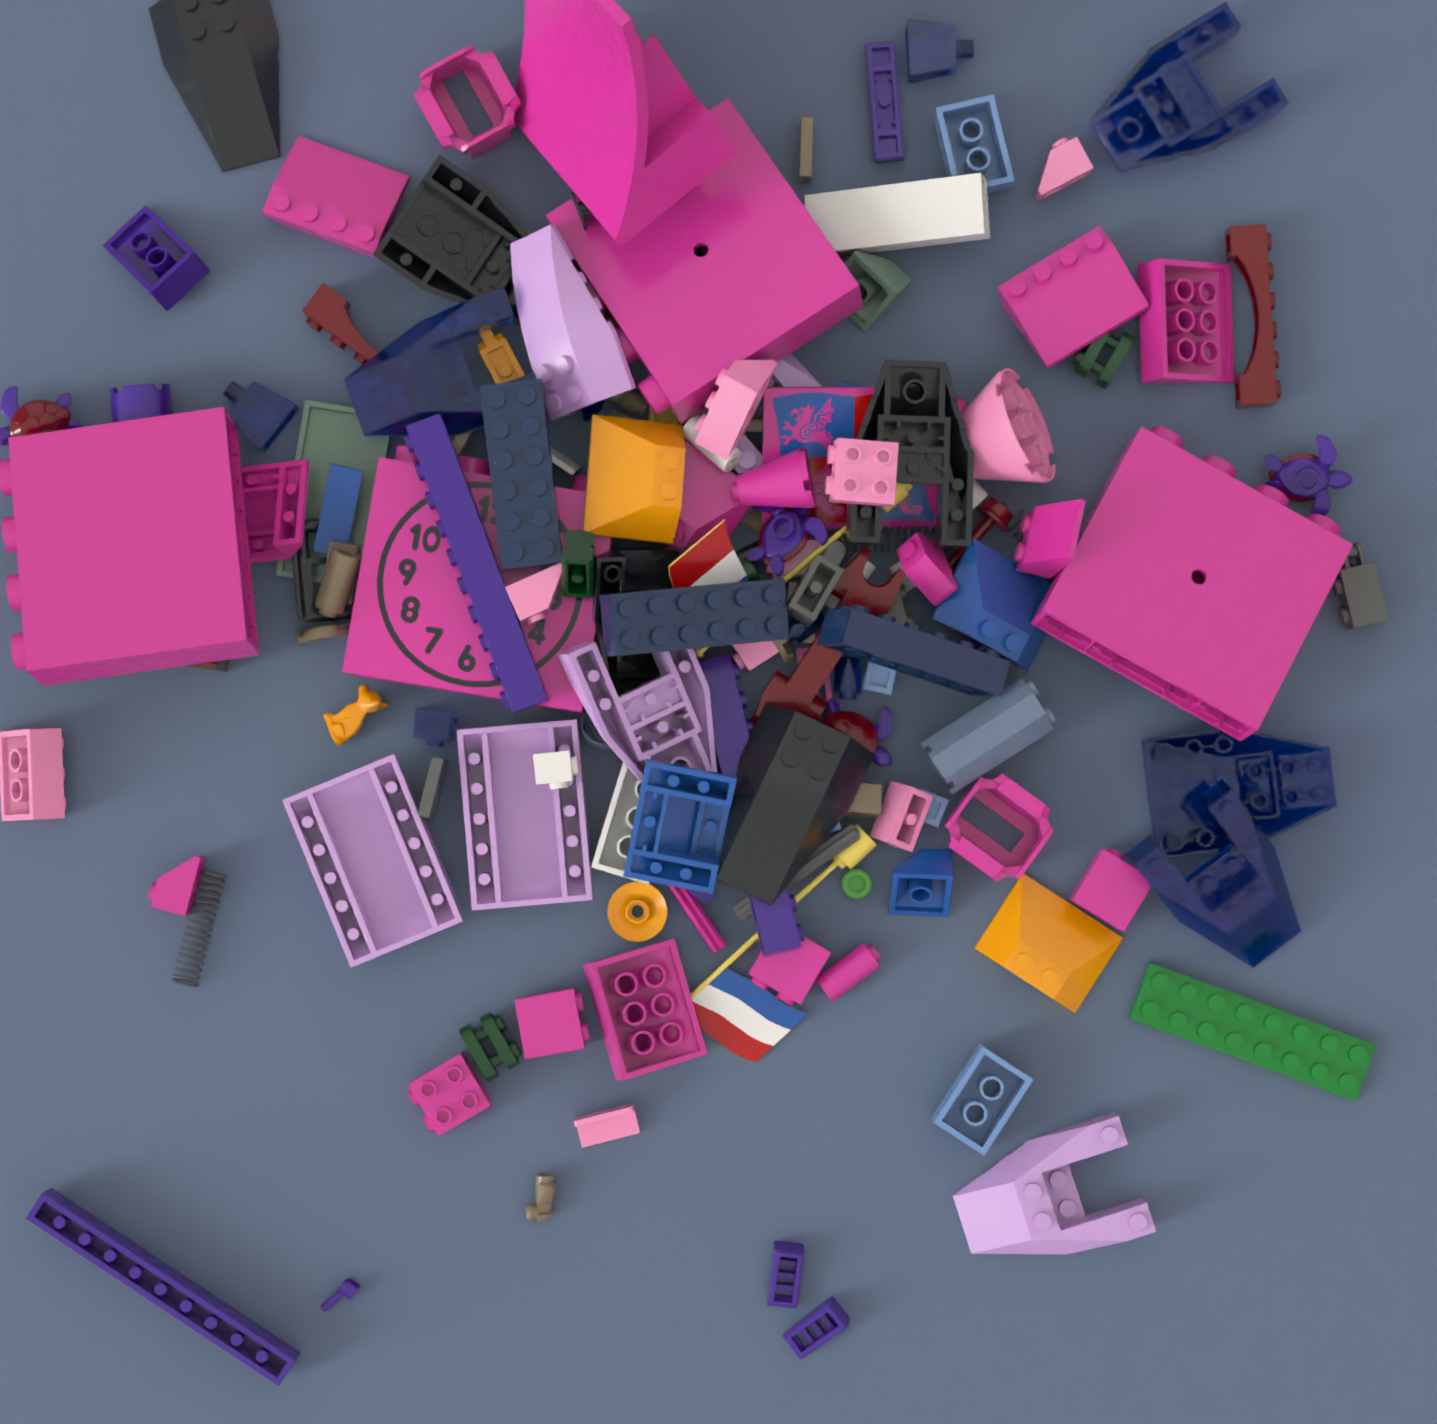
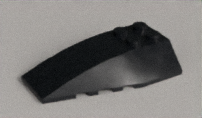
(225, 72)
(453, 237)
(787, 799)

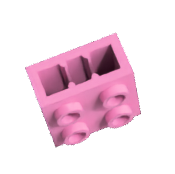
(862, 472)

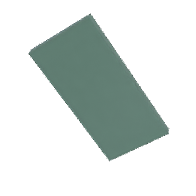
(335, 436)

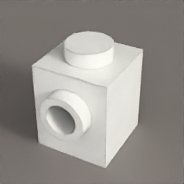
(555, 768)

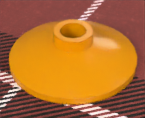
(633, 927)

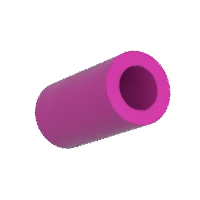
(849, 971)

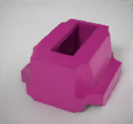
(491, 89)
(1014, 806)

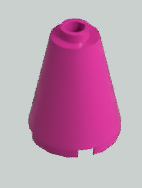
(778, 483)

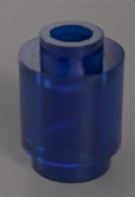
(800, 632)
(848, 678)

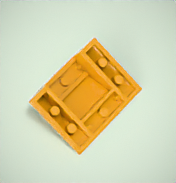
(634, 479)
(1048, 943)

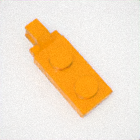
(499, 358)

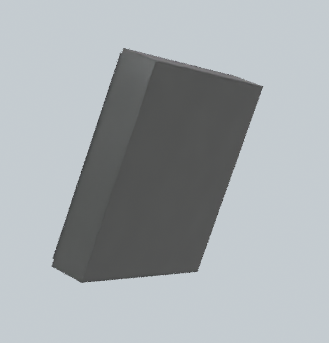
(433, 787)

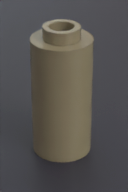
(337, 582)

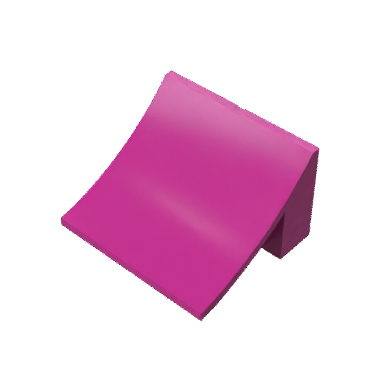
(612, 113)

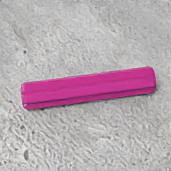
(699, 918)

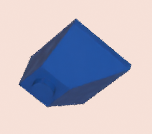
(922, 884)

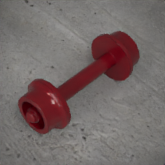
(994, 515)

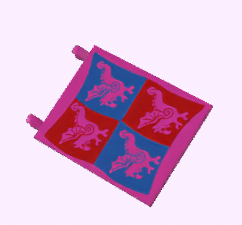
(812, 421)

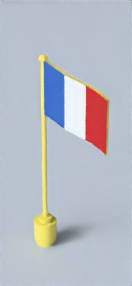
(715, 561)

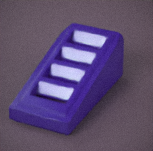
(789, 1255)
(837, 1313)

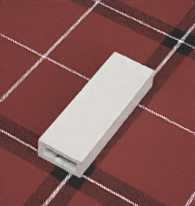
(903, 214)

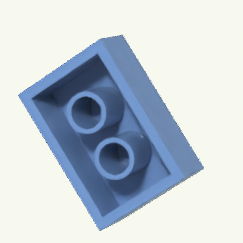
(974, 141)
(981, 1099)

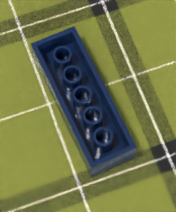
(521, 474)
(694, 617)
(913, 651)

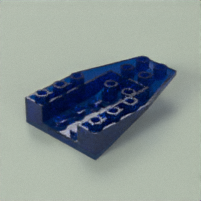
(1272, 775)

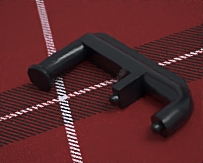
(304, 580)

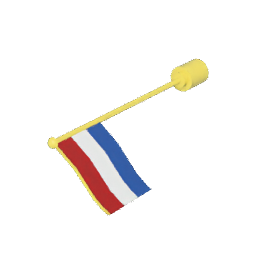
(742, 1013)

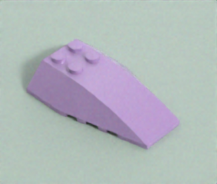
(564, 328)

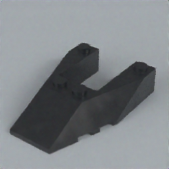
(919, 410)

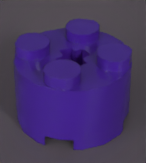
(140, 402)

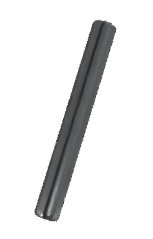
(823, 854)

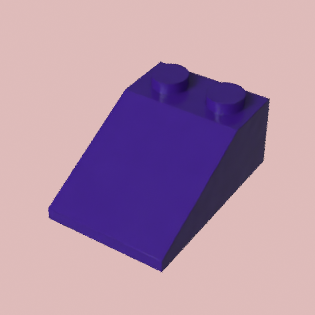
(156, 258)

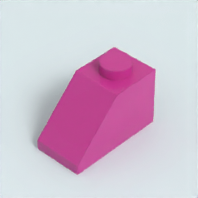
(927, 568)
(177, 888)

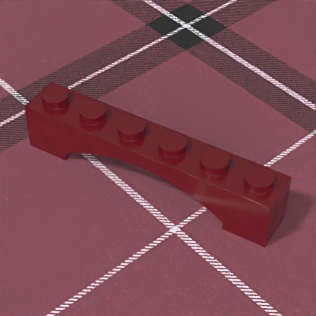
(1248, 249)
(330, 312)

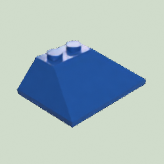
(995, 604)
(679, 826)

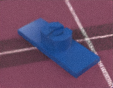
(338, 506)

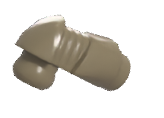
(631, 402)
(544, 1194)

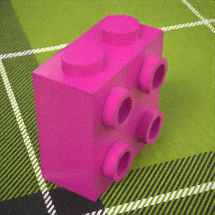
(1111, 889)
(791, 971)
(551, 1022)
(449, 1094)

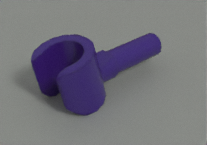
(347, 1289)

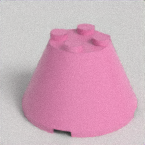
(1008, 433)

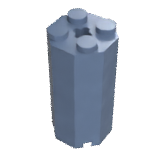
(988, 735)

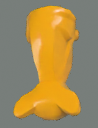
(351, 718)

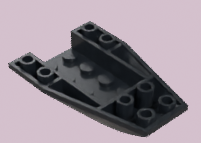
(630, 571)

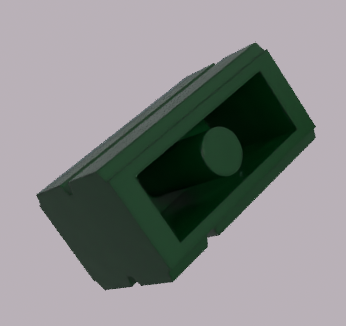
(578, 564)

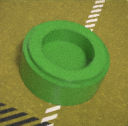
(856, 883)

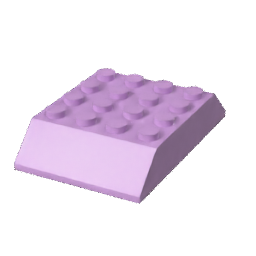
(523, 836)
(373, 860)

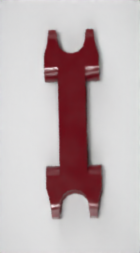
(800, 689)

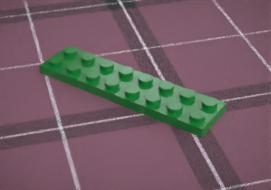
(1252, 1031)

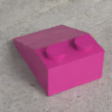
(1049, 538)

